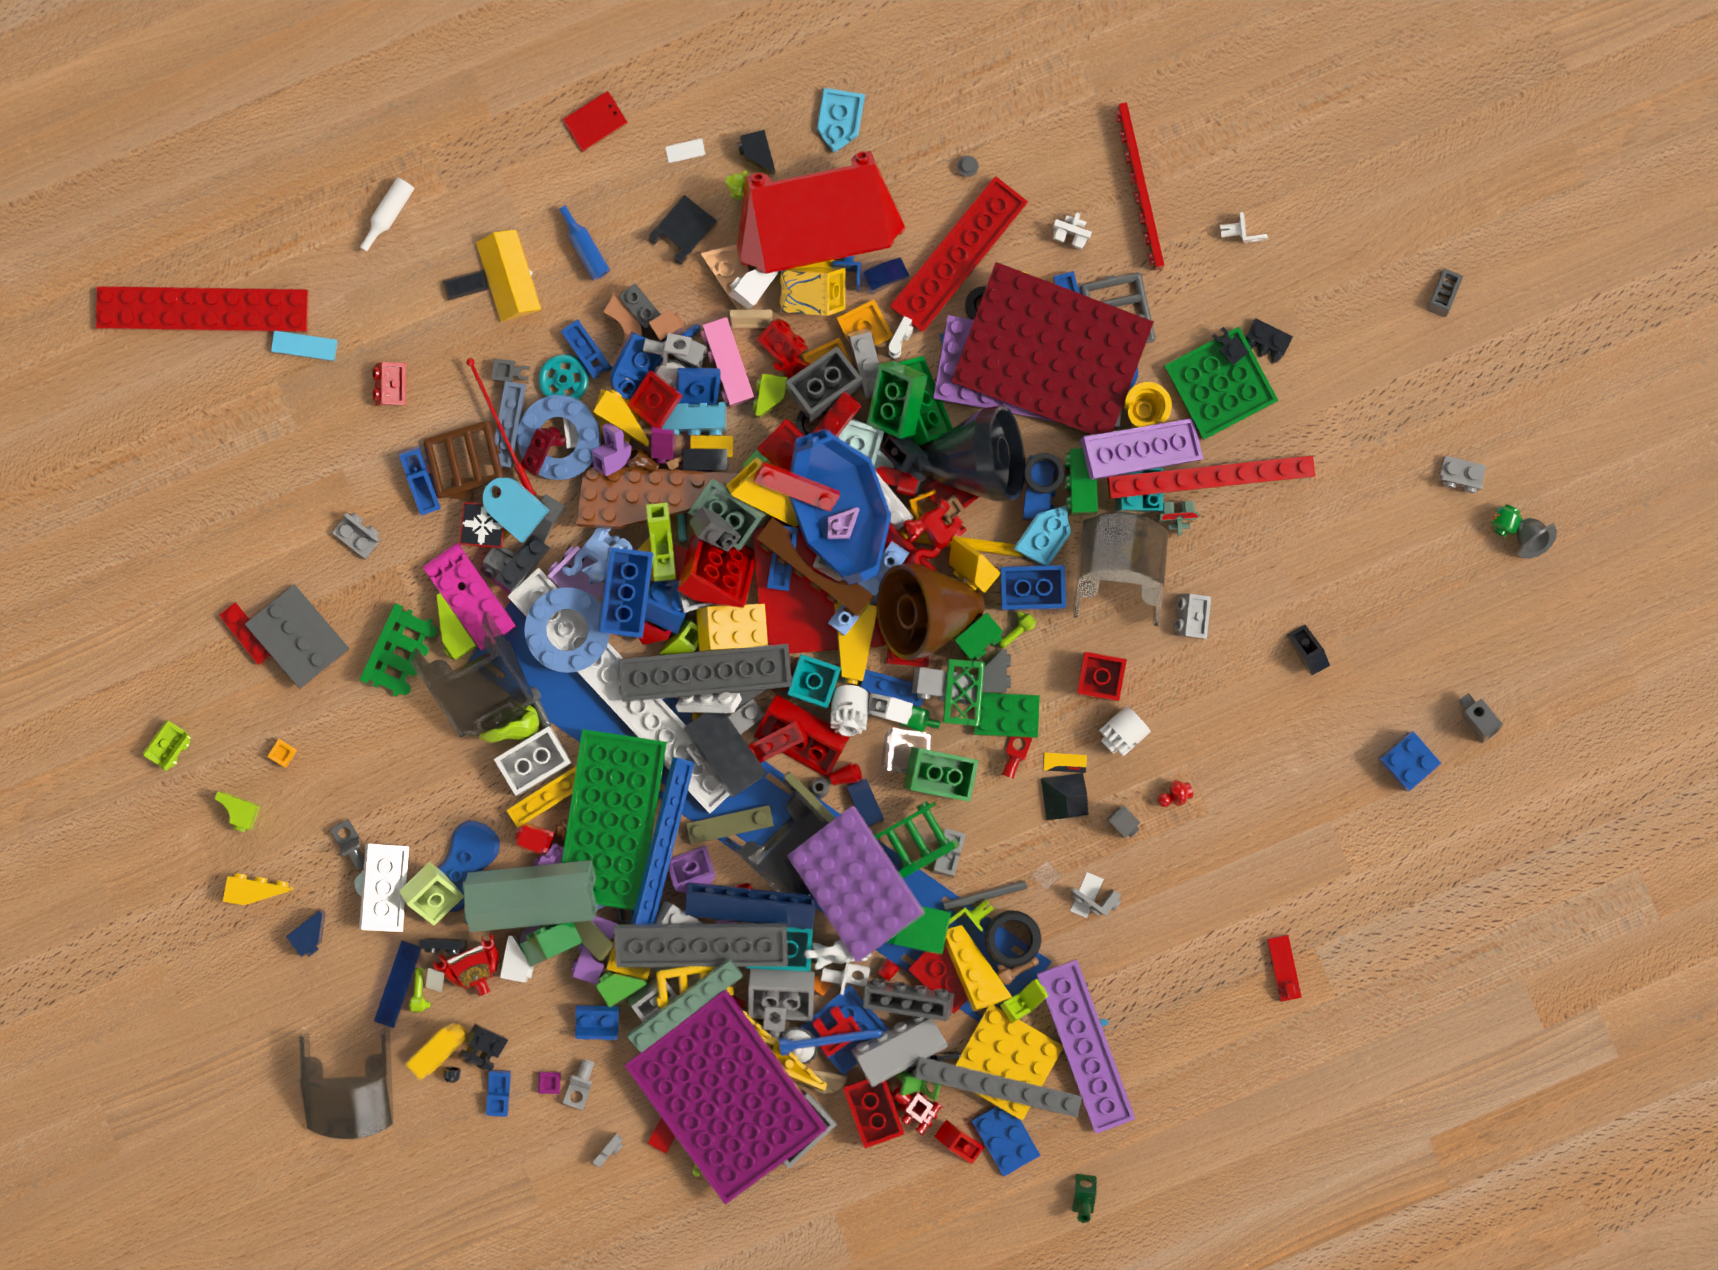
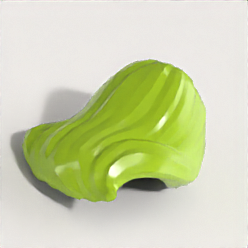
(520, 729)

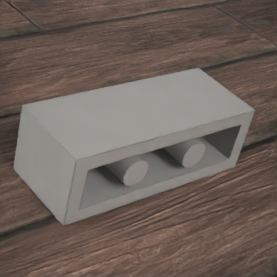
(865, 359)
(933, 683)

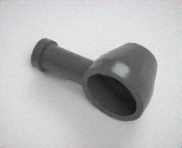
(819, 794)

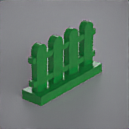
(406, 619)

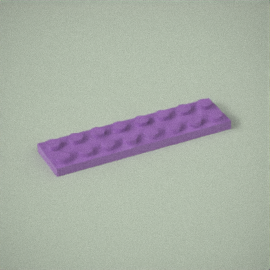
(1086, 1046)

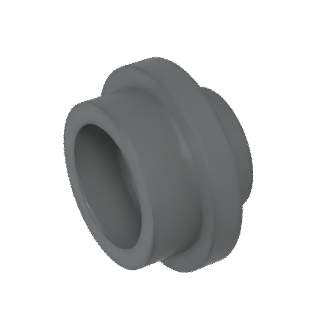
(967, 166)

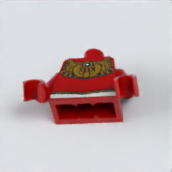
(472, 966)

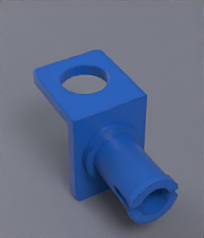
(850, 266)

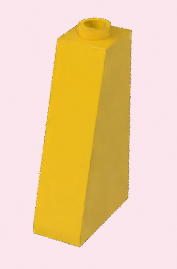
(761, 497)
(855, 646)

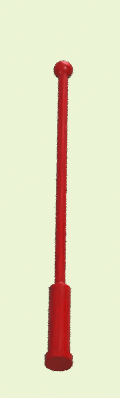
(518, 467)

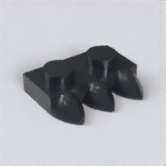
(1268, 339)

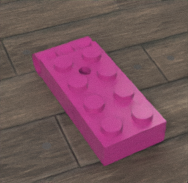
(451, 570)

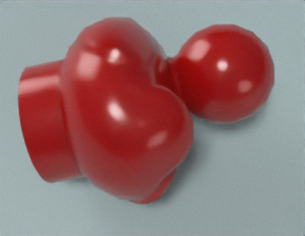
(1178, 794)

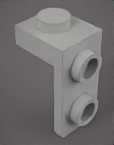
(1110, 903)

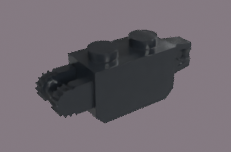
(906, 455)

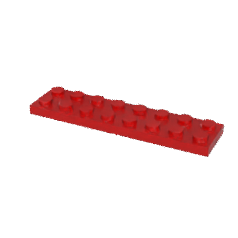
(959, 254)

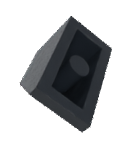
(757, 150)
(1309, 650)

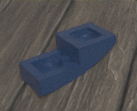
(865, 802)

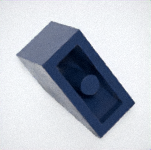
(308, 935)

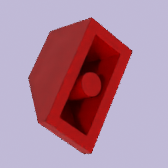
(959, 1141)

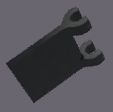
(684, 227)

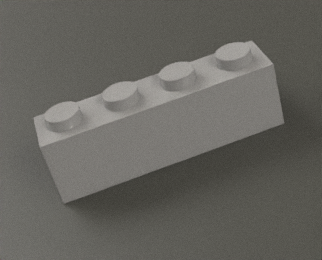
(898, 1048)

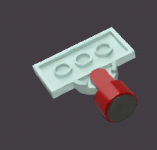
(868, 441)

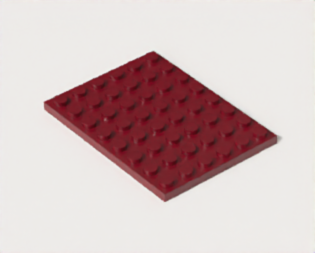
(1052, 351)

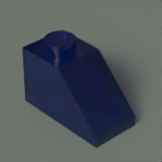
(885, 275)

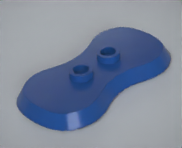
(471, 850)

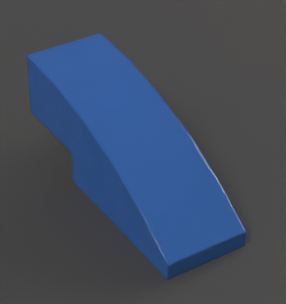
(419, 480)

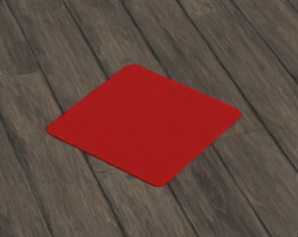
(803, 612)

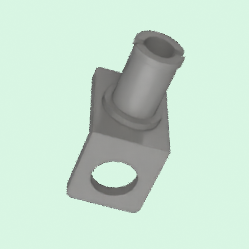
(667, 347)
(774, 1026)
(581, 1084)

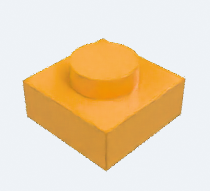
(282, 753)

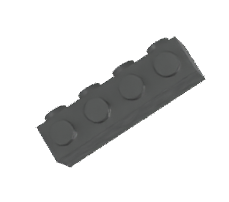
(908, 1000)

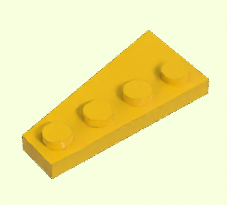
(975, 973)

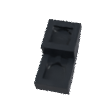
(704, 459)

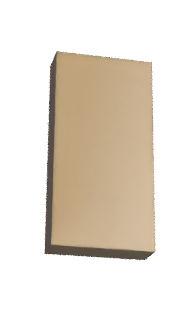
(750, 318)

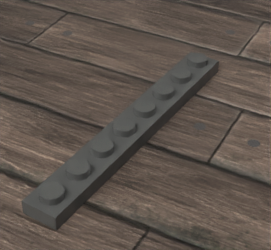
(997, 1087)

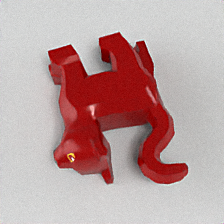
(935, 528)

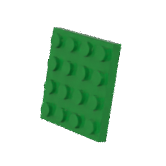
(1217, 391)

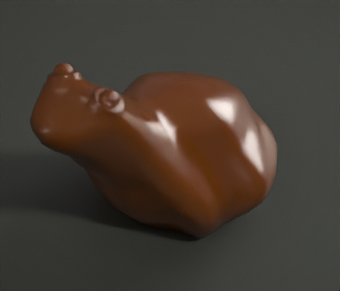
(640, 459)

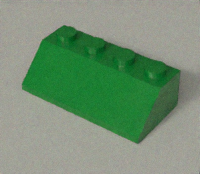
(933, 417)

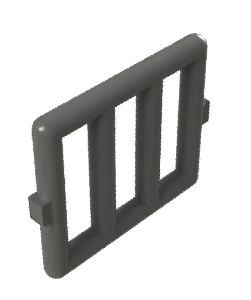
(1139, 297)

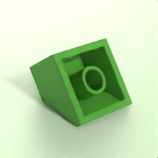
(618, 986)

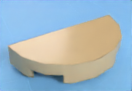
(833, 1080)

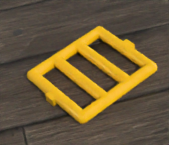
(681, 973)

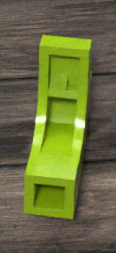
(661, 541)

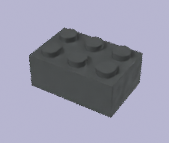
(823, 383)

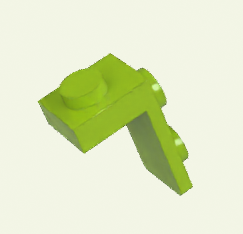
(1025, 1001)

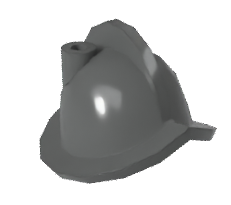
(1534, 537)

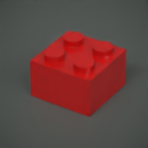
(1101, 676)

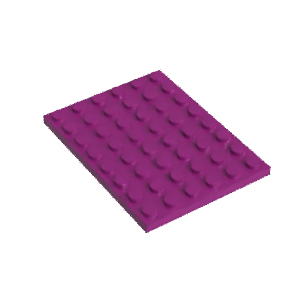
(726, 1097)

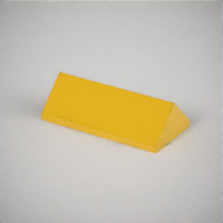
(508, 275)

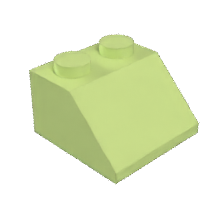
(431, 893)

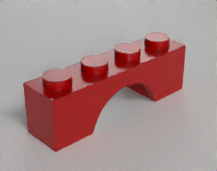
(535, 838)

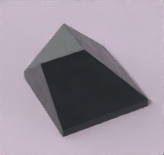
(1065, 796)

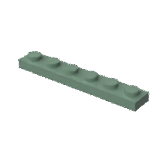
(684, 1005)

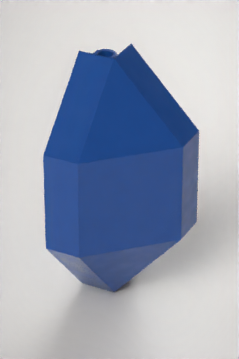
(841, 467)

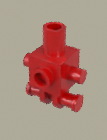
(916, 1109)

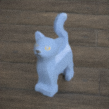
(596, 550)

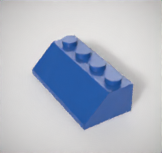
(625, 592)

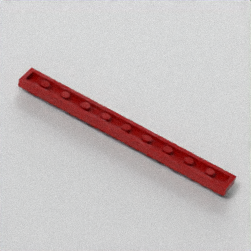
(1210, 477)

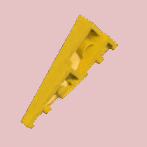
(791, 1064)

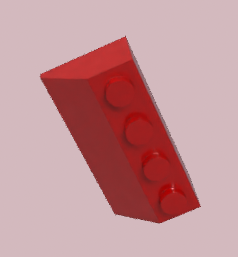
(823, 744)

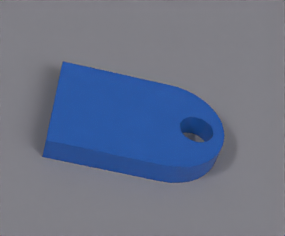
(633, 365)

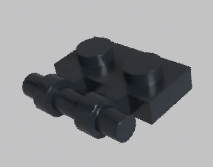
(486, 1041)

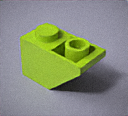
(771, 394)
(684, 641)

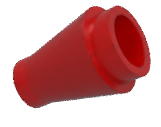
(848, 774)

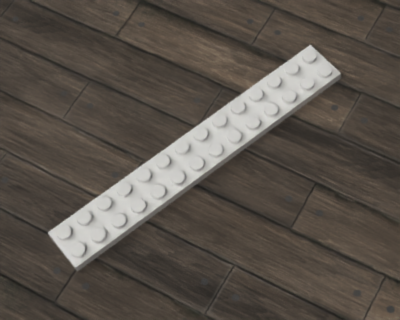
(646, 718)

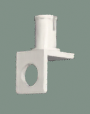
(1240, 229)
(846, 976)

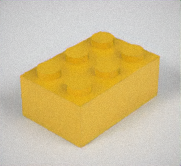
(731, 627)

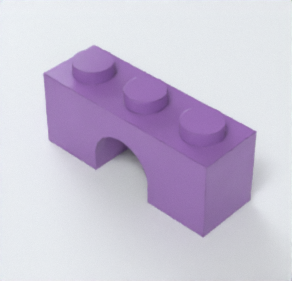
(587, 967)

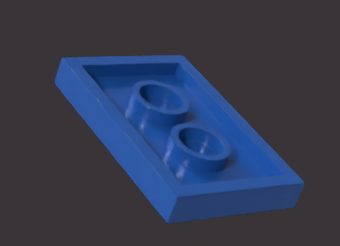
(1006, 1139)

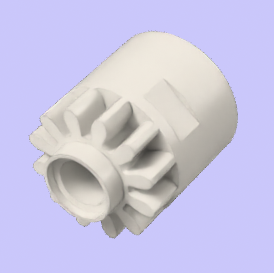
(849, 710)
(1124, 731)

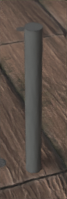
(985, 895)

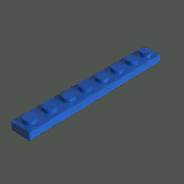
(663, 841)

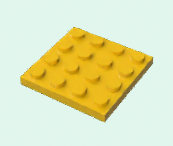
(1009, 1052)

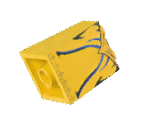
(813, 290)

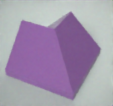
(691, 867)

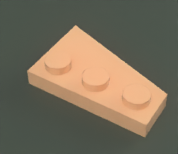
(726, 267)

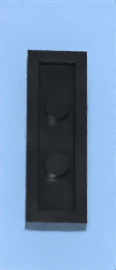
(521, 564)

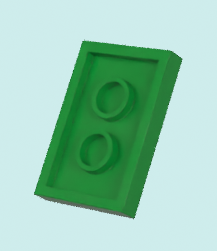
(1009, 715)

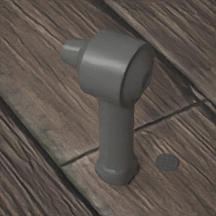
(539, 708)

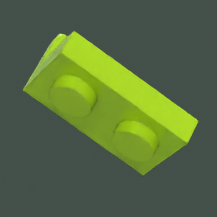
(167, 745)

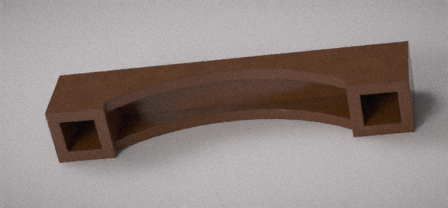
(777, 538)

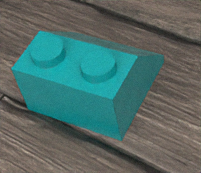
(814, 681)

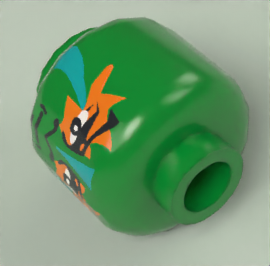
(1506, 520)

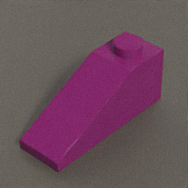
(663, 445)

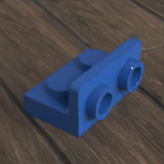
(597, 1022)

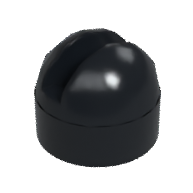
(451, 1074)

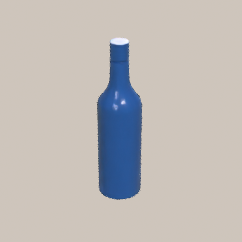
(585, 247)

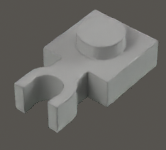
(612, 1147)

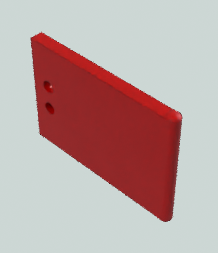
(595, 121)

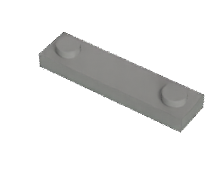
(741, 719)

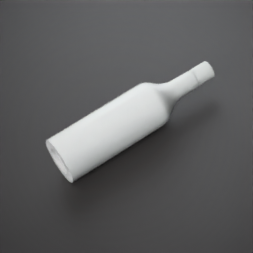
(388, 210)

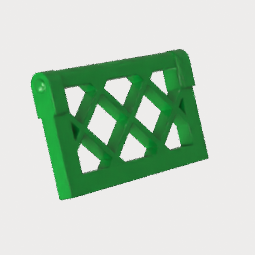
(948, 692)

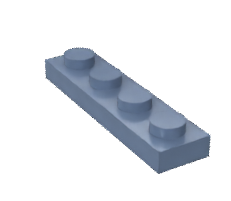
(510, 417)

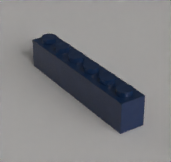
(750, 905)

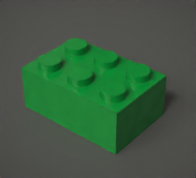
(897, 399)
(1082, 490)
(940, 774)

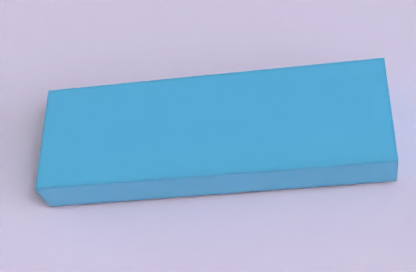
(304, 346)

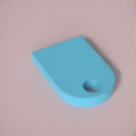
(515, 508)

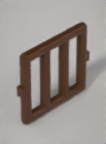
(447, 438)

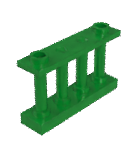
(927, 855)

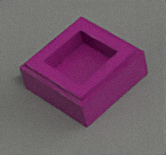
(549, 1082)

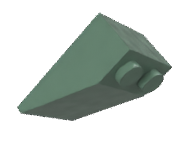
(736, 513)

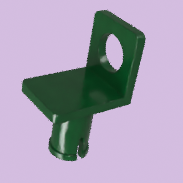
(1084, 1197)

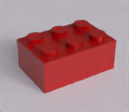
(873, 1112)

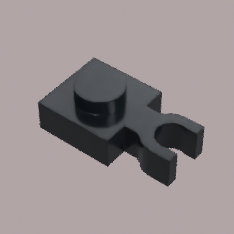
(1232, 348)

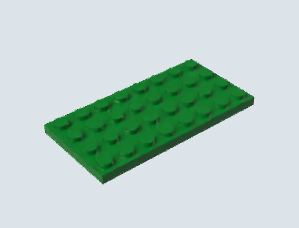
(614, 812)

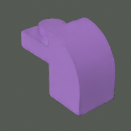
(613, 453)

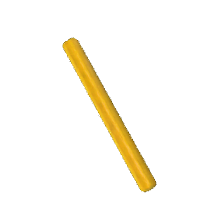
(977, 544)

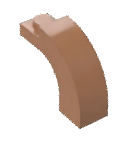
(621, 314)

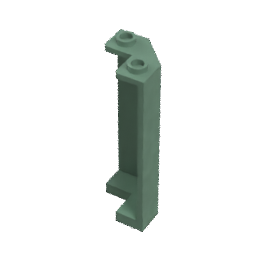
(529, 896)

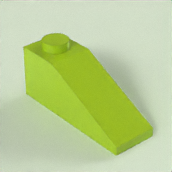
(454, 634)

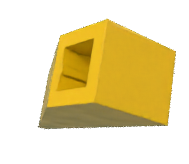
(248, 891)

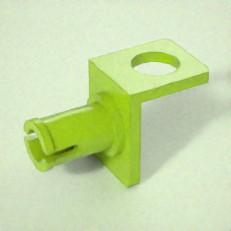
(976, 914)

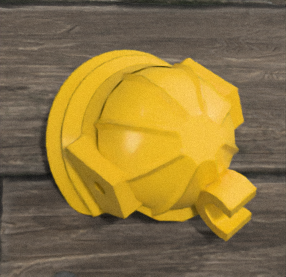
(1148, 404)

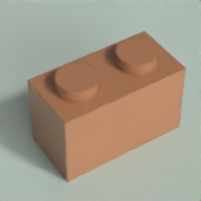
(667, 324)

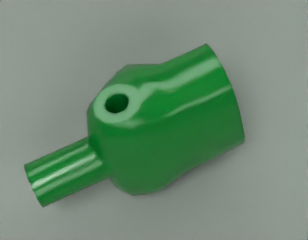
(920, 719)

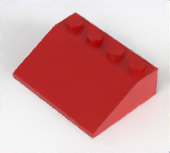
(716, 574)

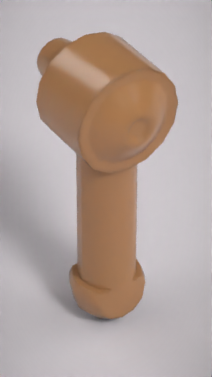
(1007, 975)

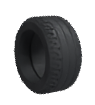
(1035, 938)

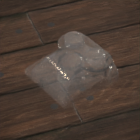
(898, 747)

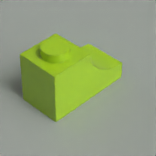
(241, 812)

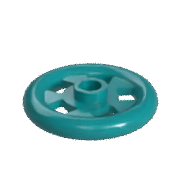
(555, 363)

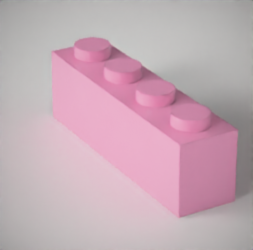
(727, 358)

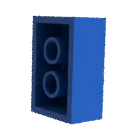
(1033, 588)

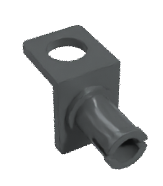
(349, 845)

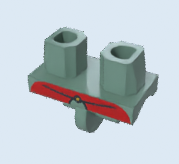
(1188, 513)

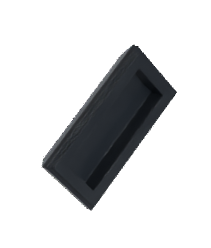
(465, 285)

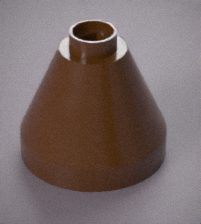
(923, 609)

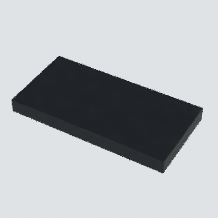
(725, 752)

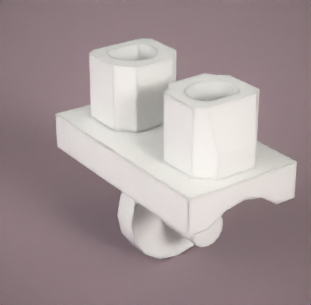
(1062, 228)

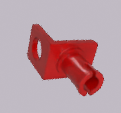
(1015, 756)

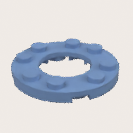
(588, 434)
(537, 637)

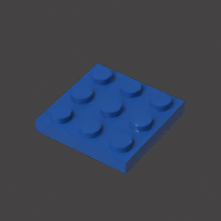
(850, 1004)

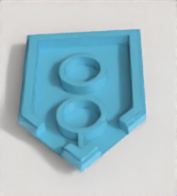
(840, 117)
(1045, 535)

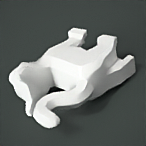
(826, 955)

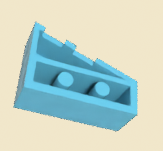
(698, 419)

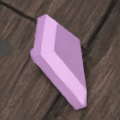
(842, 524)

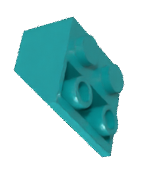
(1142, 503)

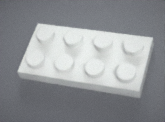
(382, 879)

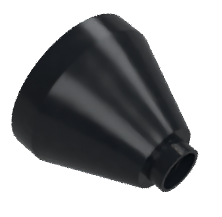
(981, 455)

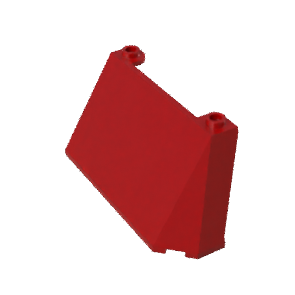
(817, 216)

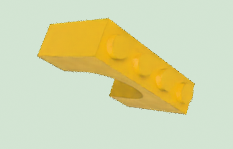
(437, 1050)

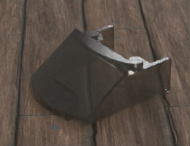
(1123, 550)
(482, 692)
(771, 858)
(350, 1104)

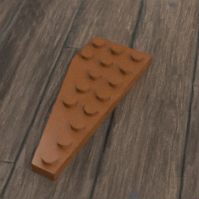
(623, 495)

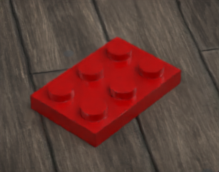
(938, 972)

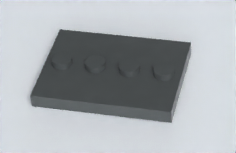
(297, 636)

